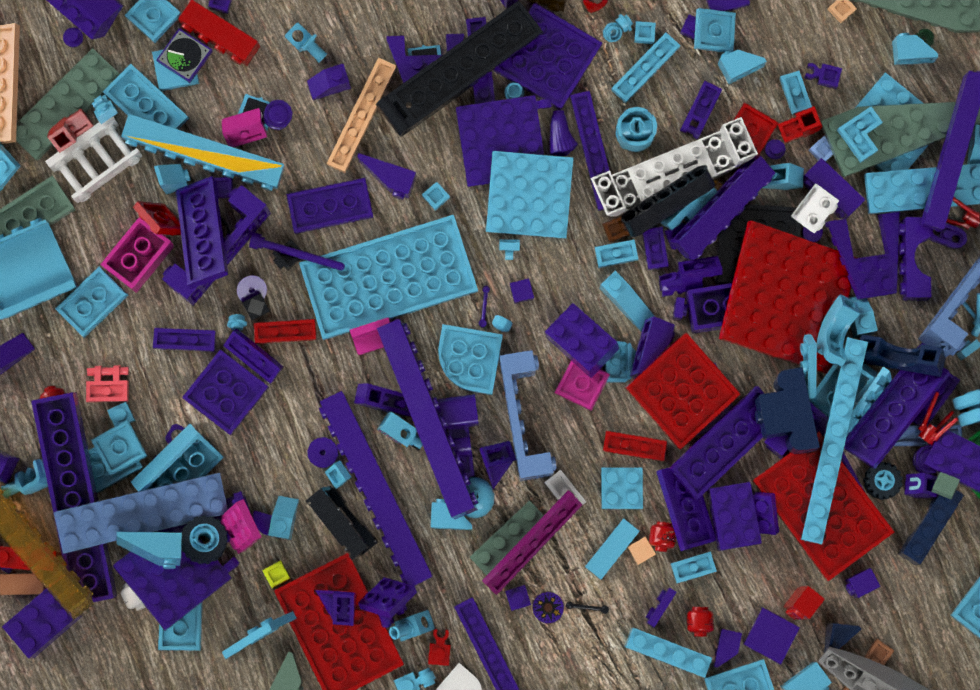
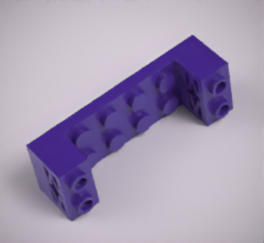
(254, 215)

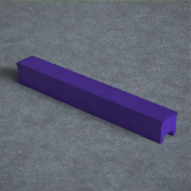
(953, 153)

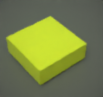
(276, 574)

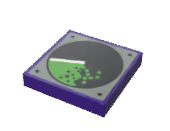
(184, 55)

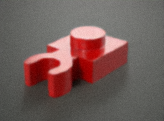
(440, 652)

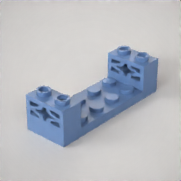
(941, 330)
(514, 367)

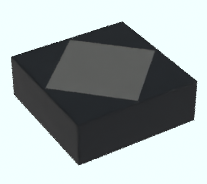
(256, 307)

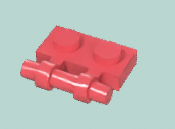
(107, 390)

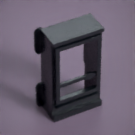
(341, 522)

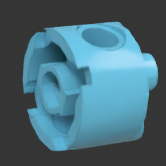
(636, 129)

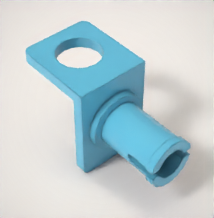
(307, 42)
(411, 626)

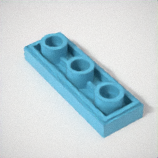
(809, 363)

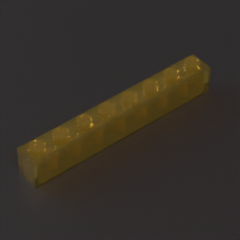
(41, 561)

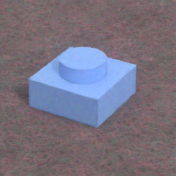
(821, 149)

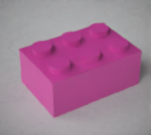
(137, 255)

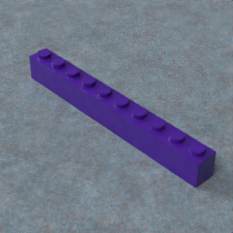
(427, 419)
(374, 485)

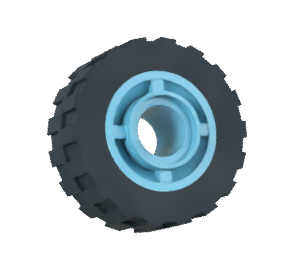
(206, 527)

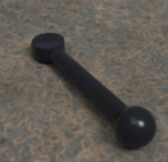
(604, 609)

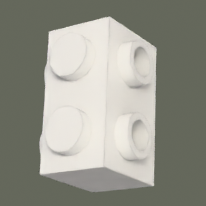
(815, 208)

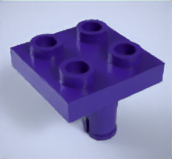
(387, 599)

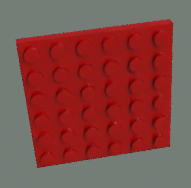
(782, 293)

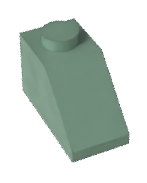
(289, 675)

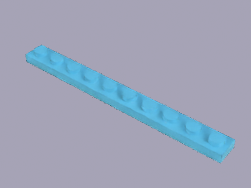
(834, 441)

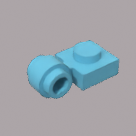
(103, 108)
(410, 682)

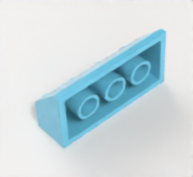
(182, 459)

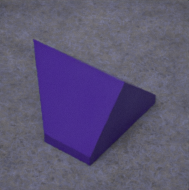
(497, 460)
(339, 606)

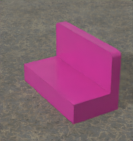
(243, 128)
(367, 337)

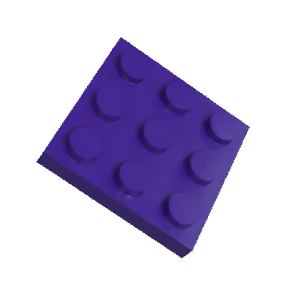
(225, 392)

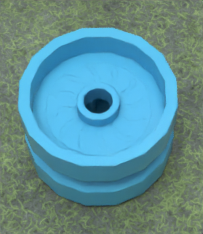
(968, 400)

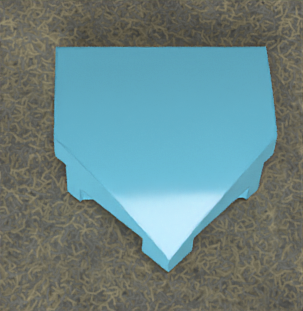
(620, 364)

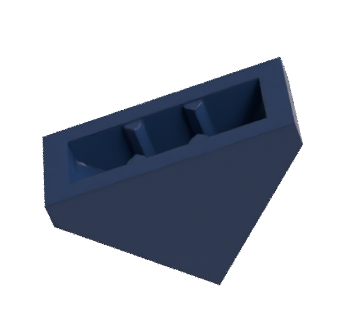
(839, 634)

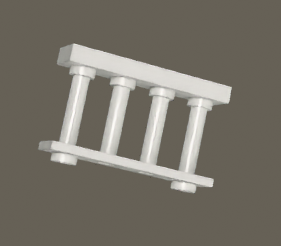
(92, 138)

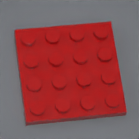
(682, 391)

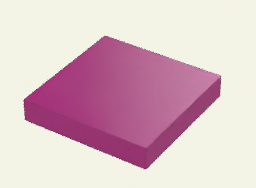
(580, 388)

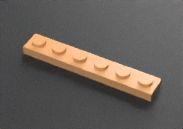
(361, 115)

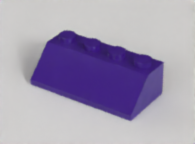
(90, 16)

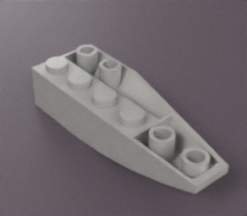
(865, 674)

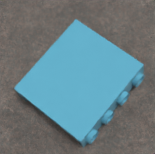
(31, 268)

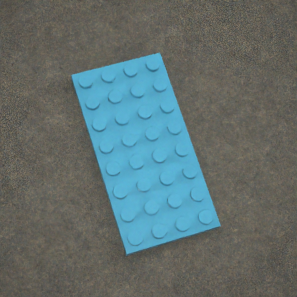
(389, 277)

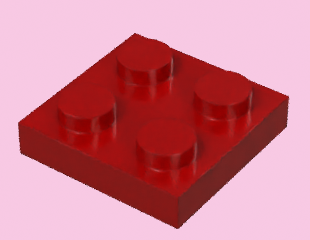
(158, 217)

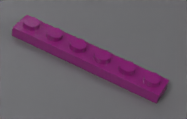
(532, 542)

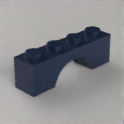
(922, 360)
(924, 536)

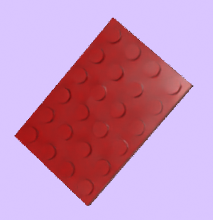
(853, 519)
(338, 654)

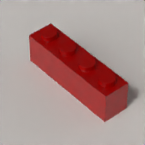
(219, 33)

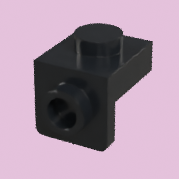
(286, 261)

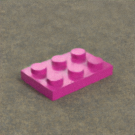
(240, 527)

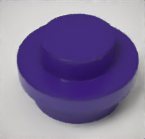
(73, 37)
(775, 149)

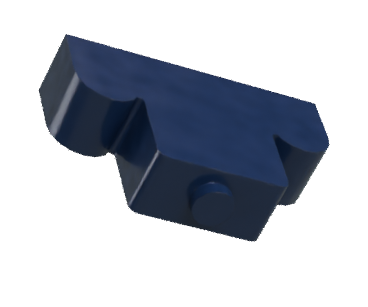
(788, 412)

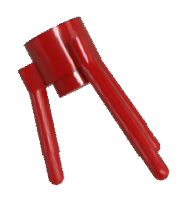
(970, 216)
(932, 434)

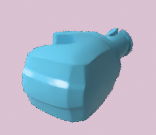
(28, 482)

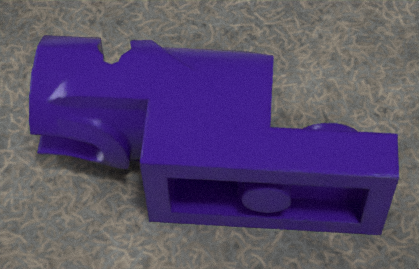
(689, 275)

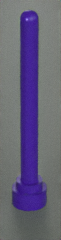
(259, 242)

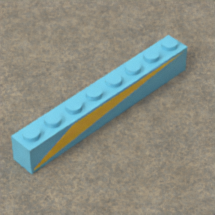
(203, 152)

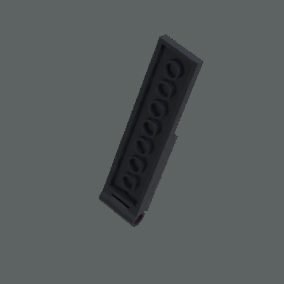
(459, 69)

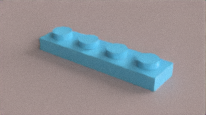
(645, 67)

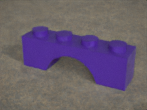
(914, 284)

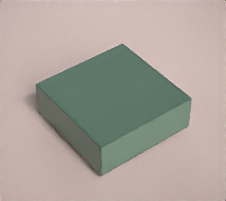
(945, 485)

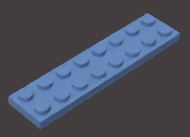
(140, 512)

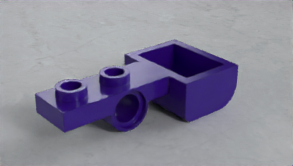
(460, 415)

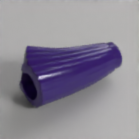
(560, 137)

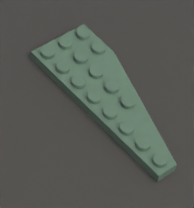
(954, 15)
(902, 131)

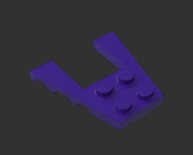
(873, 274)

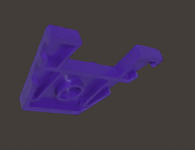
(411, 65)

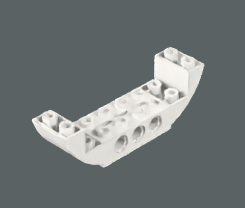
(718, 152)

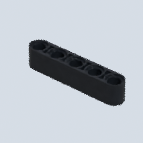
(668, 201)

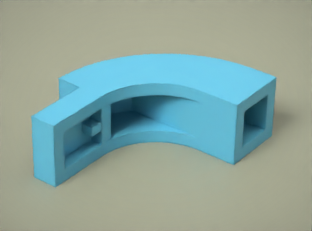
(834, 329)

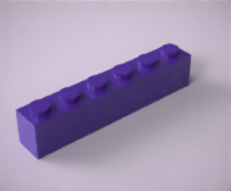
(723, 207)

